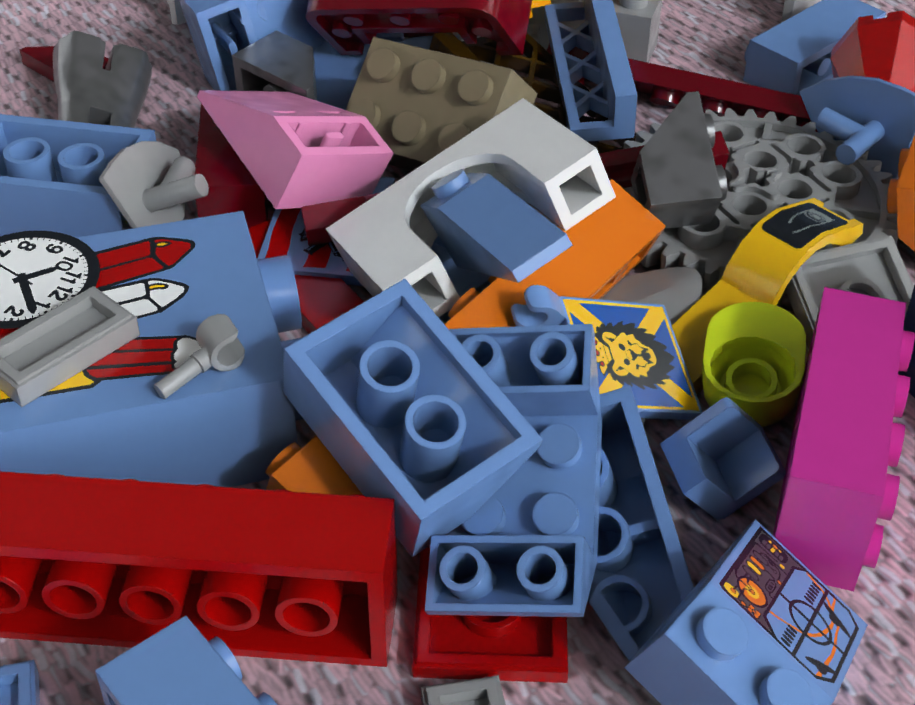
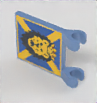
(632, 348)

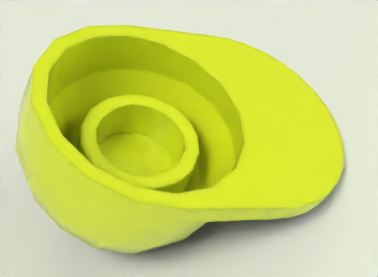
(755, 360)

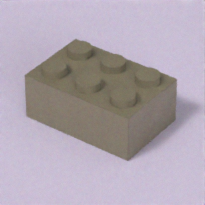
(429, 98)

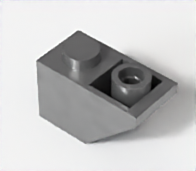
(678, 170)

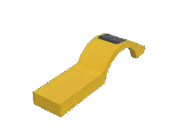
(763, 269)

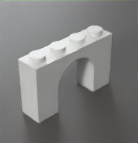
(521, 149)

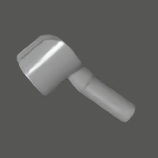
(218, 349)

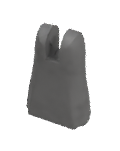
(98, 94)

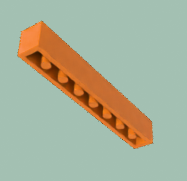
(601, 255)

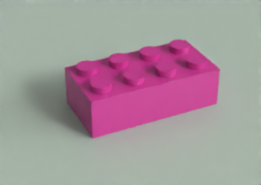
(846, 437)

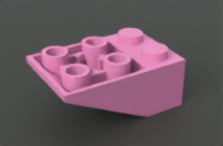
(299, 146)

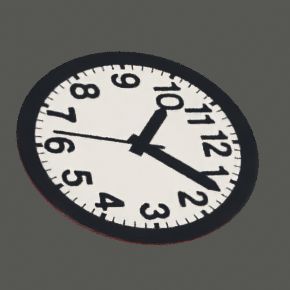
(42, 273)

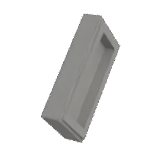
(63, 344)

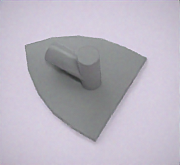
(152, 183)

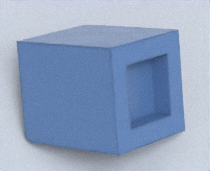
(722, 459)

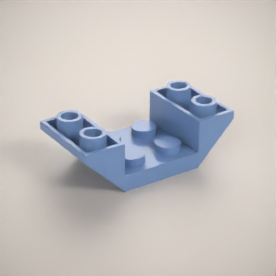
(538, 534)

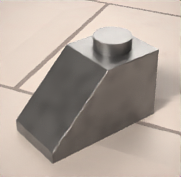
(276, 65)

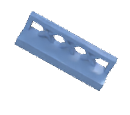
(605, 65)

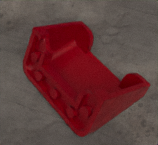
(353, 23)

